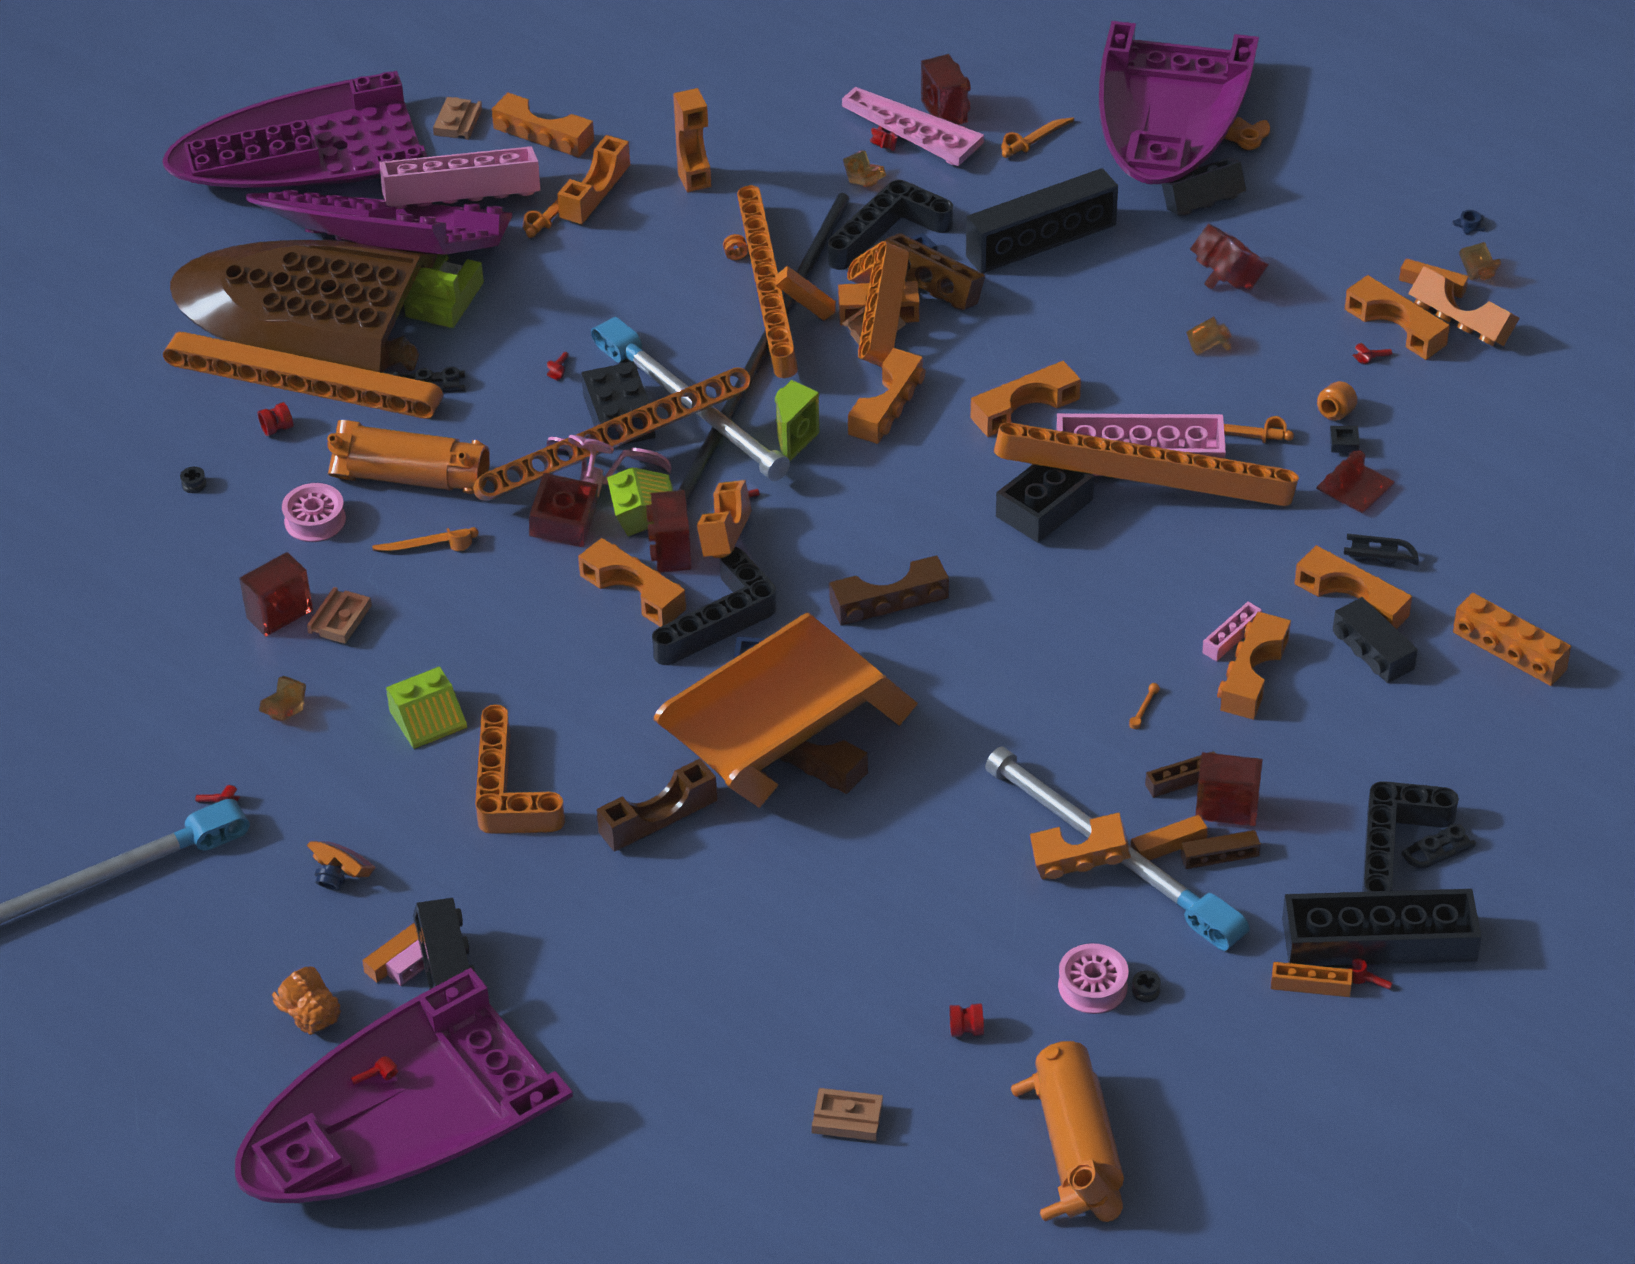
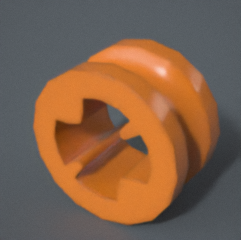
(730, 242)

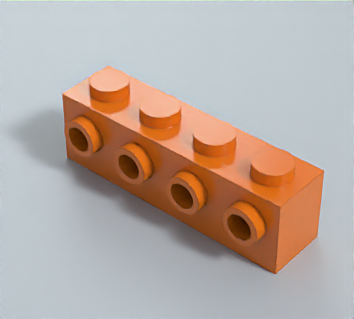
(1511, 639)

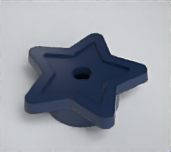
(1470, 221)

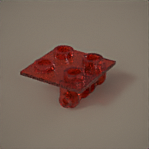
(1355, 483)

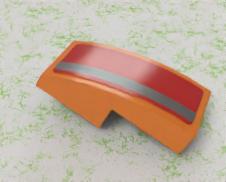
(337, 855)

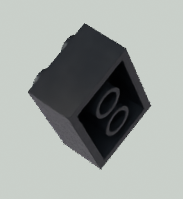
(615, 392)
(1043, 499)

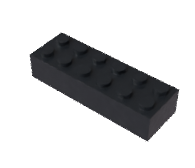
(1041, 220)
(1381, 927)

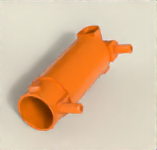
(405, 457)
(1077, 1131)

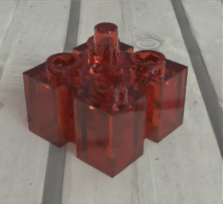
(1228, 259)

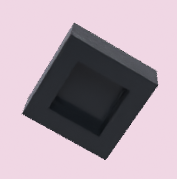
(1344, 439)

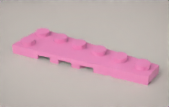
(929, 132)

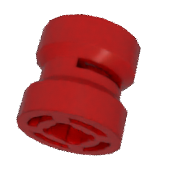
(275, 419)
(966, 1020)

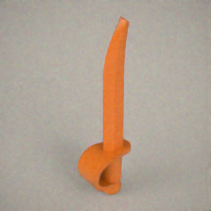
(1019, 143)
(539, 220)
(1267, 432)
(458, 540)

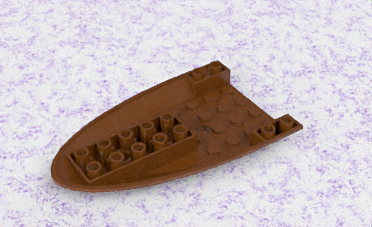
(277, 300)

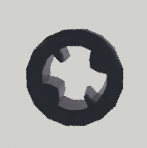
(195, 485)
(1151, 980)

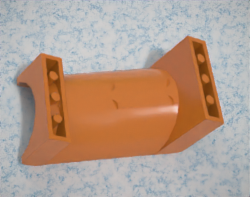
(775, 701)

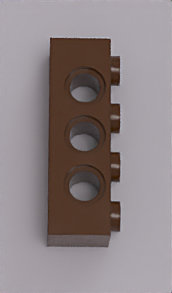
(944, 271)

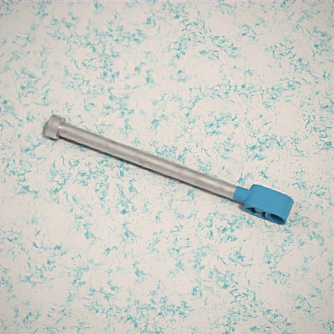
(623, 343)
(204, 827)
(1205, 915)

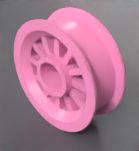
(313, 512)
(1093, 978)

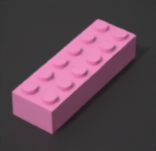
(460, 177)
(1179, 432)

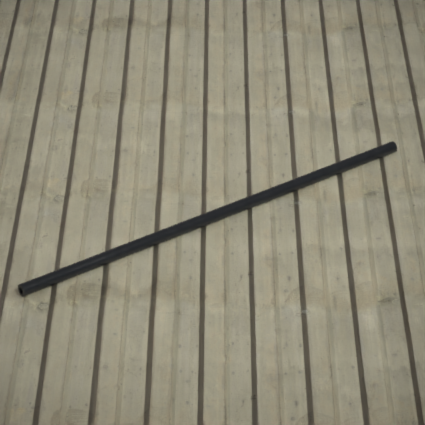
(762, 348)

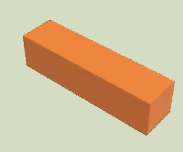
(1410, 270)
(805, 293)
(1169, 838)
(375, 963)
(1311, 979)

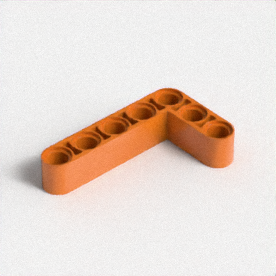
(885, 271)
(495, 807)

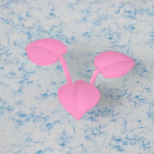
(594, 474)

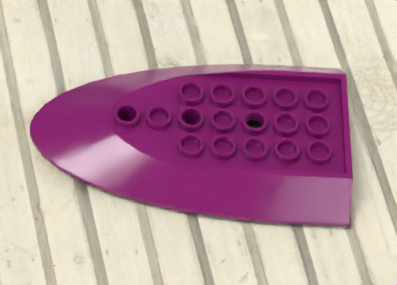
(298, 136)
(373, 223)

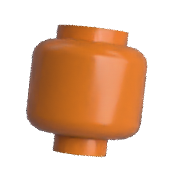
(1337, 400)

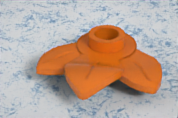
(1248, 135)

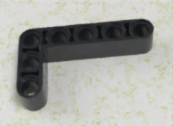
(891, 204)
(749, 604)
(1400, 804)

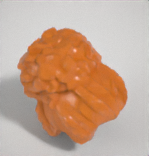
(307, 1000)

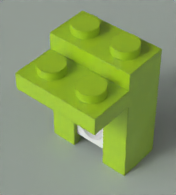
(444, 291)

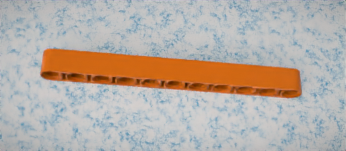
(765, 272)
(303, 375)
(624, 427)
(1145, 464)

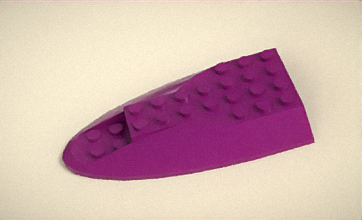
(1169, 102)
(454, 1090)

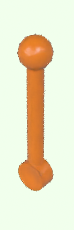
(1135, 722)

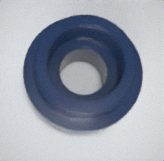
(329, 877)

